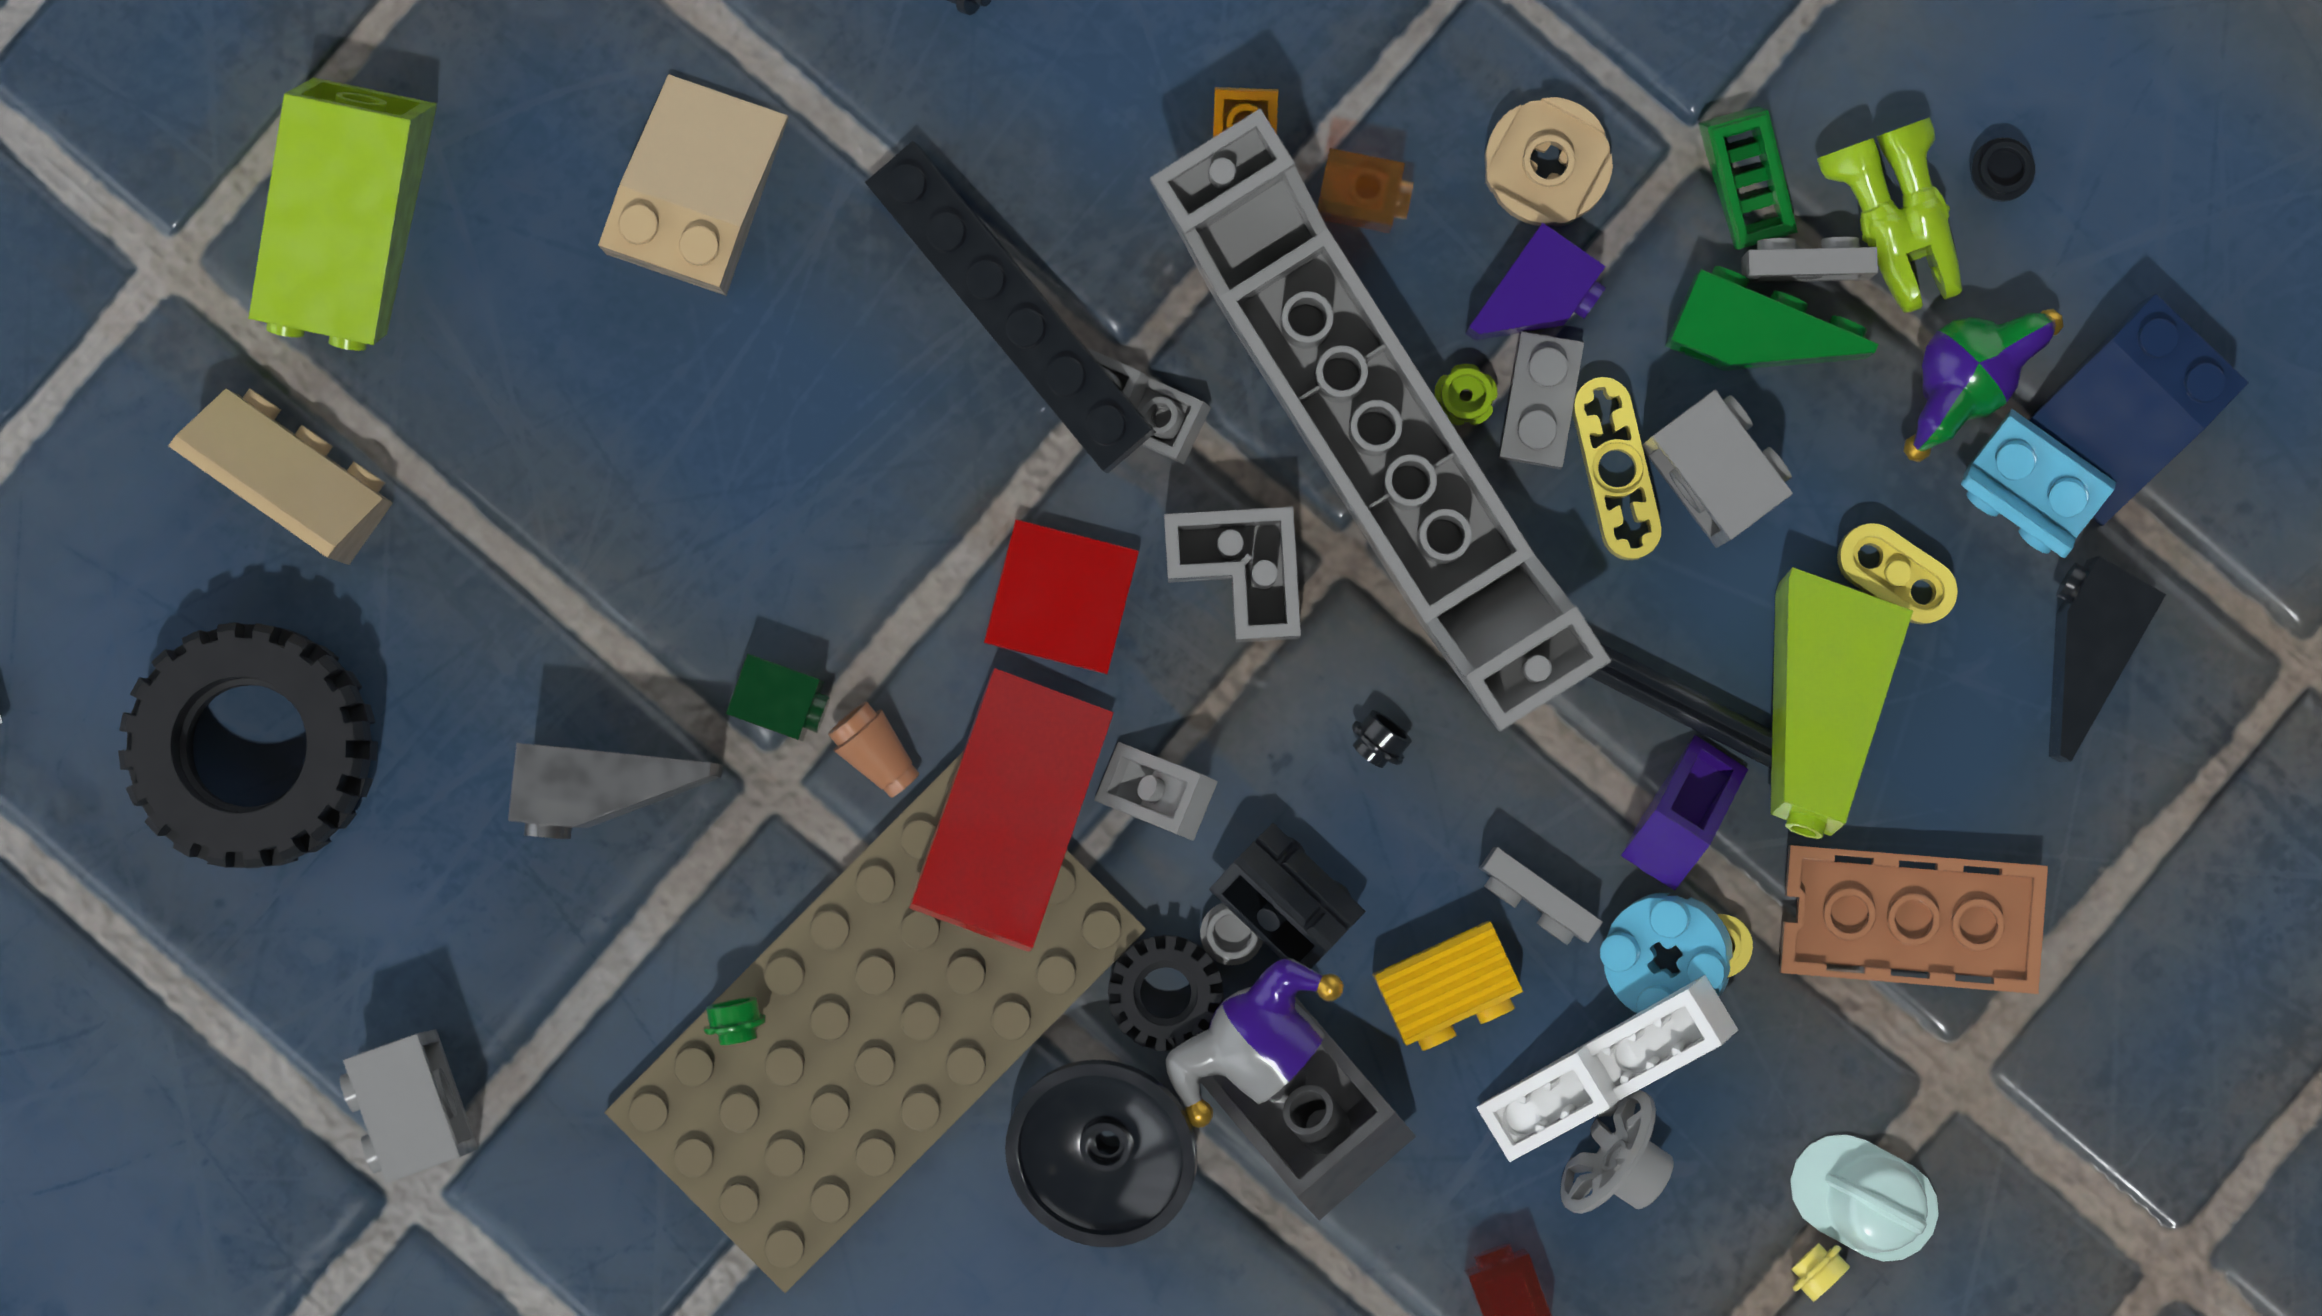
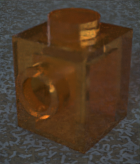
(1364, 191)

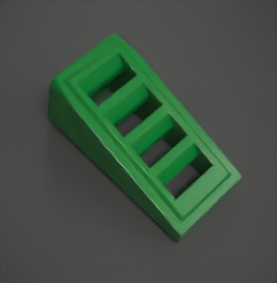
(1719, 158)

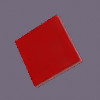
(1061, 597)

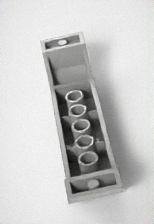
(1374, 423)

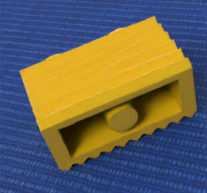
(1448, 985)

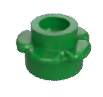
(734, 1020)

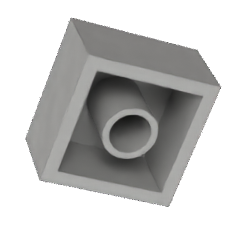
(1719, 467)
(407, 1106)

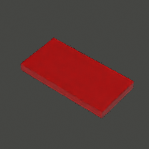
(1011, 810)

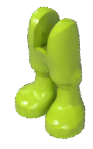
(1905, 232)

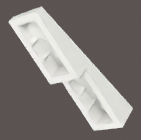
(1608, 1068)

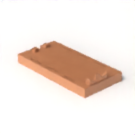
(1914, 919)

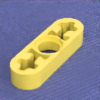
(1591, 426)

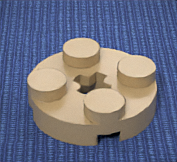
(1583, 152)

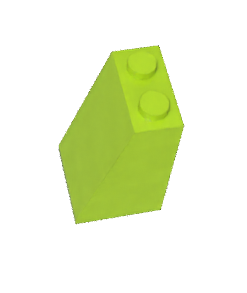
(339, 211)

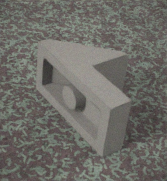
(1156, 791)

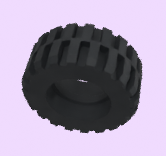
(162, 746)

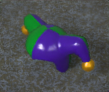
(1974, 371)

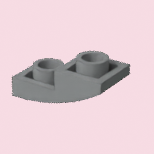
(1169, 411)

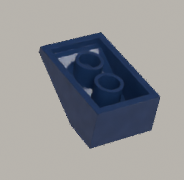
(2139, 399)

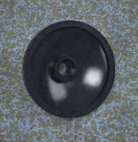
(1077, 1181)

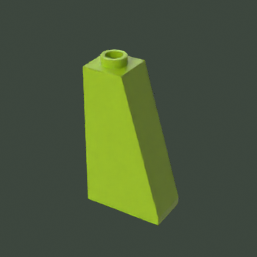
(1828, 692)

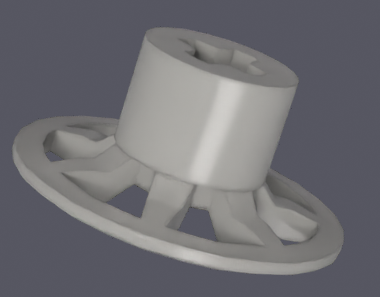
(1624, 1163)

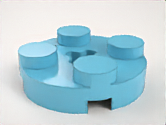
(1672, 921)

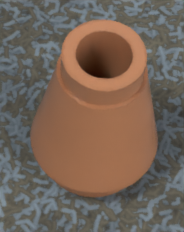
(873, 748)

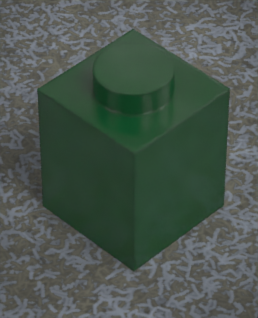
(778, 698)

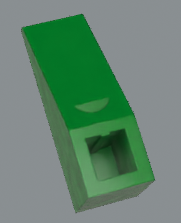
(1746, 330)

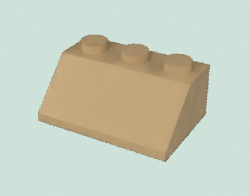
(284, 473)

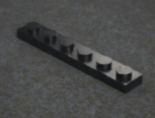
(1010, 307)

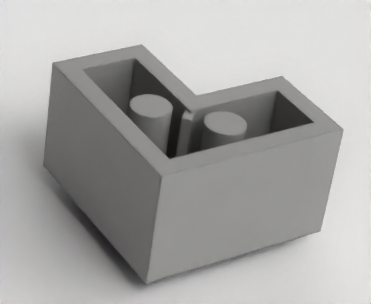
(1252, 550)

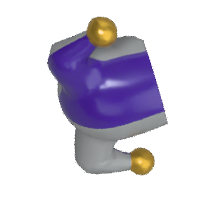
(1253, 1038)

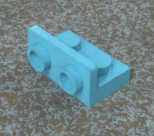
(2036, 485)

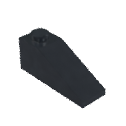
(2094, 639)

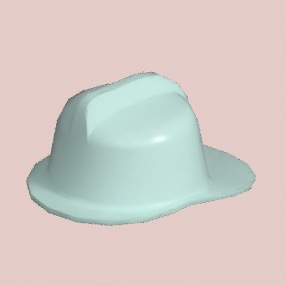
(1864, 1197)

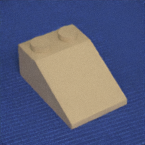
(693, 185)

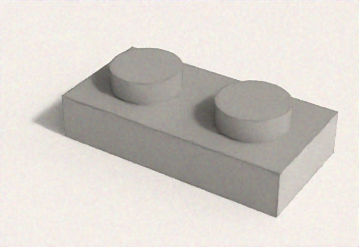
(1835, 261)
(1541, 400)
(1560, 914)

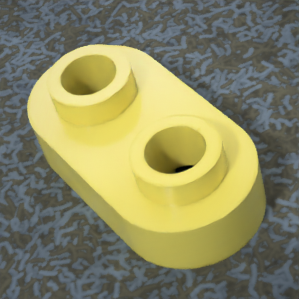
(1897, 571)

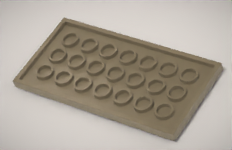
(866, 1048)

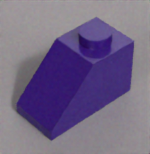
(1541, 288)
(1685, 813)

